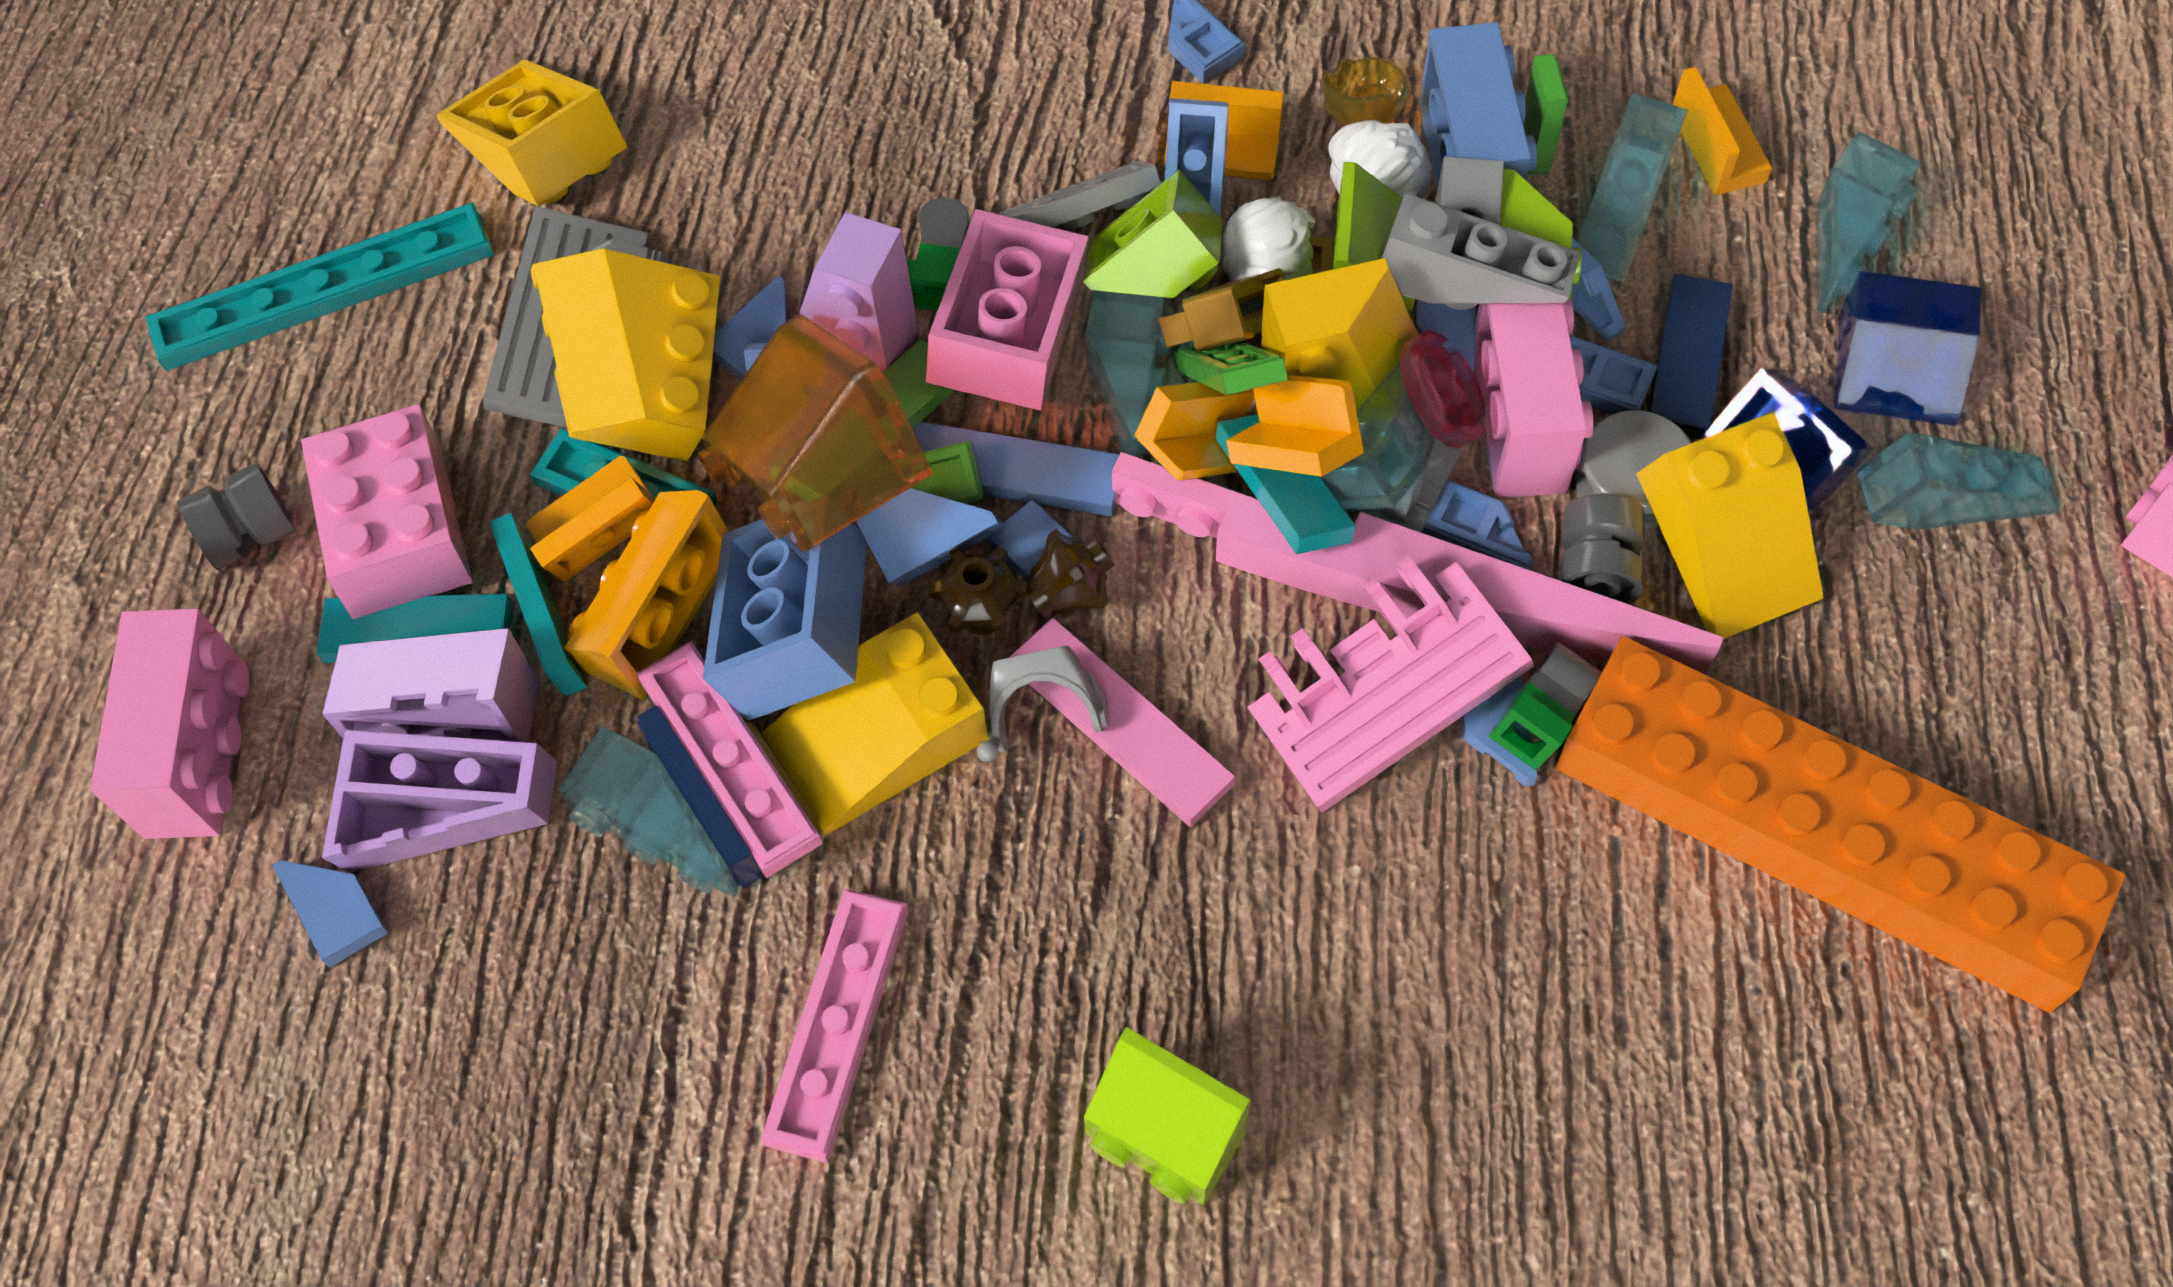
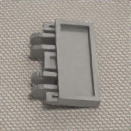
(524, 362)

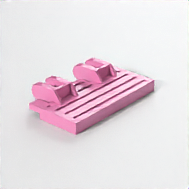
(1390, 689)

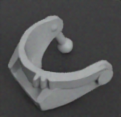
(1052, 665)

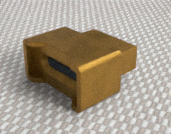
(1220, 314)

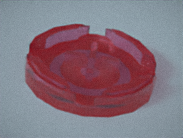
(1442, 389)

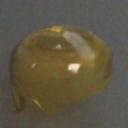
(1365, 90)

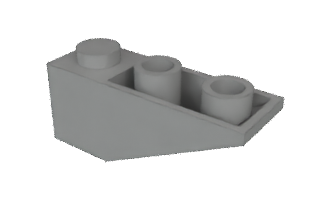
(1469, 260)

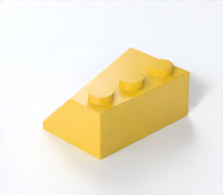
(1338, 325)
(630, 348)

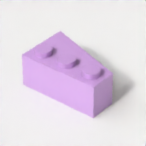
(864, 290)
(435, 687)
(431, 794)

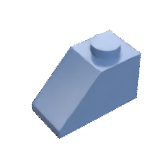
(1199, 145)
(920, 530)

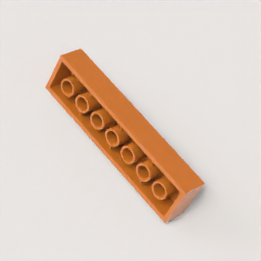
(1843, 825)

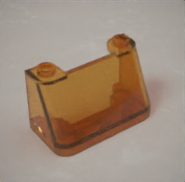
(813, 435)

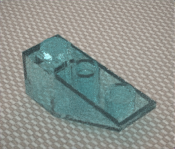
(1631, 183)
(1852, 212)
(1124, 358)
(1394, 448)
(1950, 482)
(632, 796)

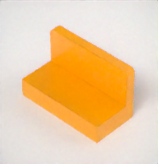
(1252, 125)
(1720, 136)
(1183, 426)
(1302, 427)
(589, 519)

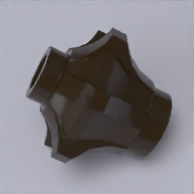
(1069, 575)
(978, 591)

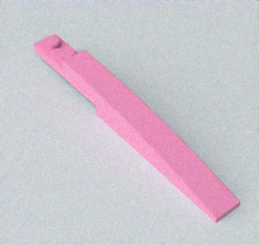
(1529, 603)

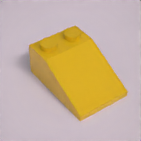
(536, 130)
(1737, 525)
(881, 731)

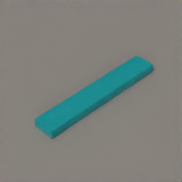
(318, 286)

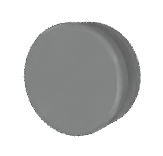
(1620, 449)

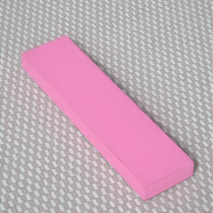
(1138, 733)
(730, 761)
(835, 1026)

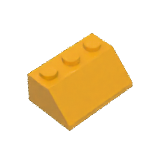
(650, 590)

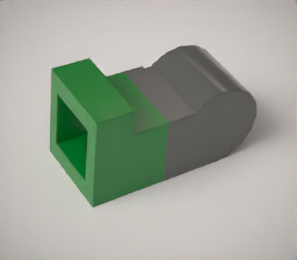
(942, 231)
(1546, 705)

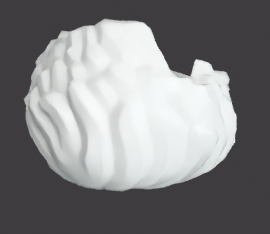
(1385, 151)
(1268, 237)

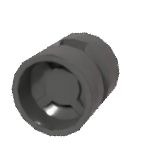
(236, 516)
(1604, 546)

